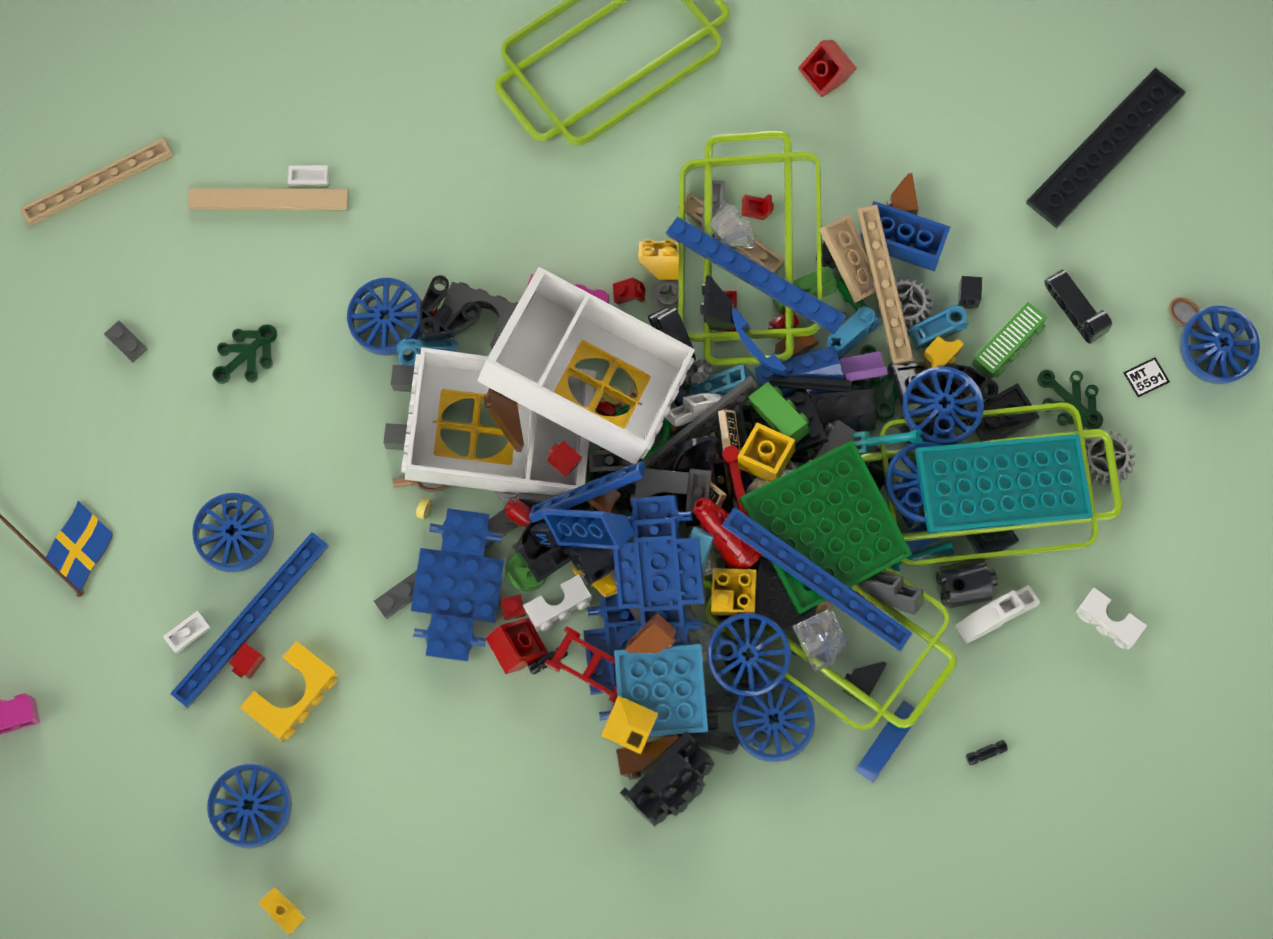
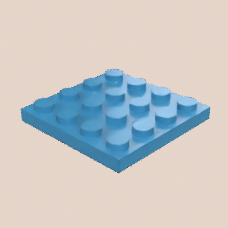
(666, 684)

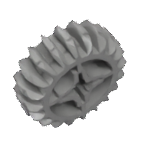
(912, 306)
(1122, 454)

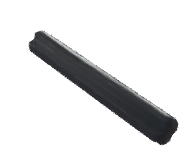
(808, 383)

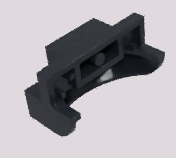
(690, 455)
(551, 558)
(671, 780)

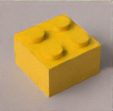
(766, 453)

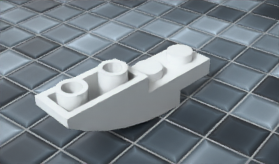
(692, 408)
(996, 613)

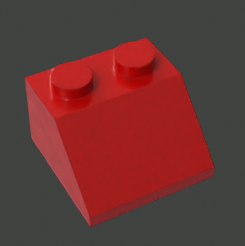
(827, 67)
(516, 645)

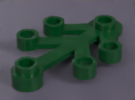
(246, 351)
(878, 390)
(1074, 399)

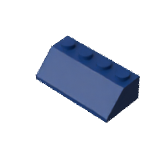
(912, 237)
(815, 364)
(588, 528)

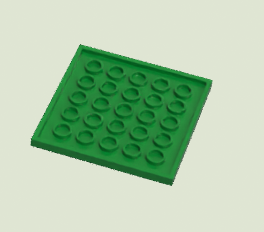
(830, 517)

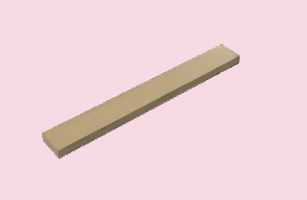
(96, 182)
(268, 199)
(885, 285)

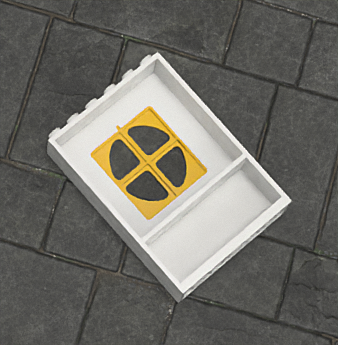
(564, 325)
(453, 376)

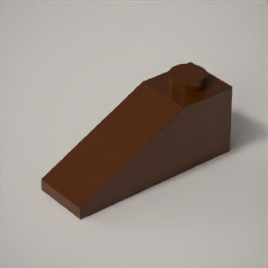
(506, 416)
(634, 764)

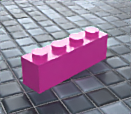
(18, 713)

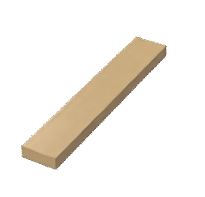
(760, 253)

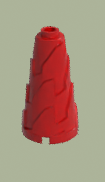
(732, 549)

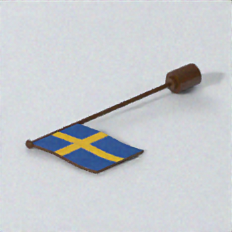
(75, 547)

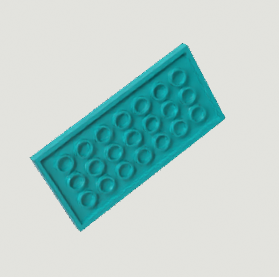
(1003, 483)

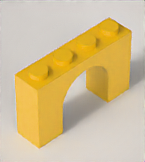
(283, 721)

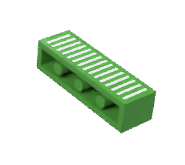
(1009, 341)

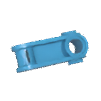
(938, 325)
(854, 330)
(416, 345)

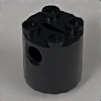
(592, 562)
(974, 583)

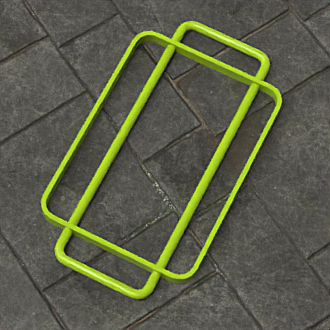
(560, 127)
(709, 162)
(884, 455)
(881, 710)

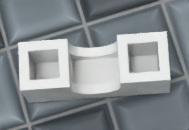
(1094, 611)
(543, 614)

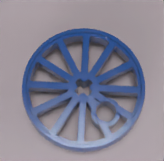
(377, 314)
(1213, 339)
(947, 415)
(914, 484)
(238, 523)
(739, 653)
(783, 723)
(243, 814)

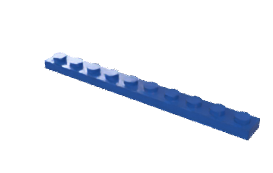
(756, 275)
(816, 579)
(249, 620)

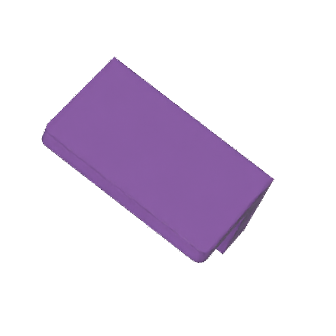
(863, 366)

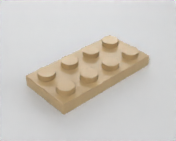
(850, 256)

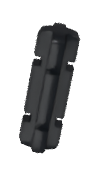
(535, 667)
(986, 752)

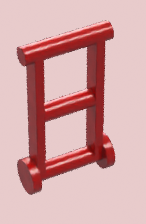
(730, 455)
(556, 665)

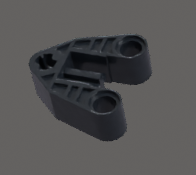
(458, 322)
(670, 323)
(979, 378)
(713, 739)

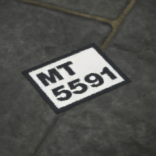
(1146, 377)

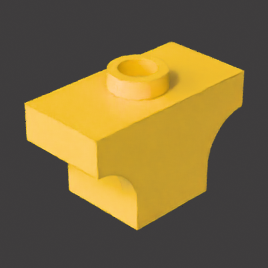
(942, 352)
(282, 910)

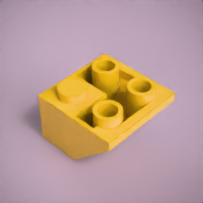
(660, 258)
(733, 591)
(629, 724)

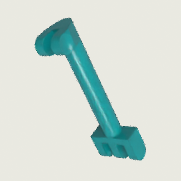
(866, 442)
(946, 547)

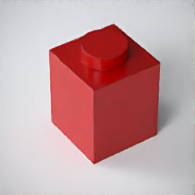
(563, 458)
(246, 661)

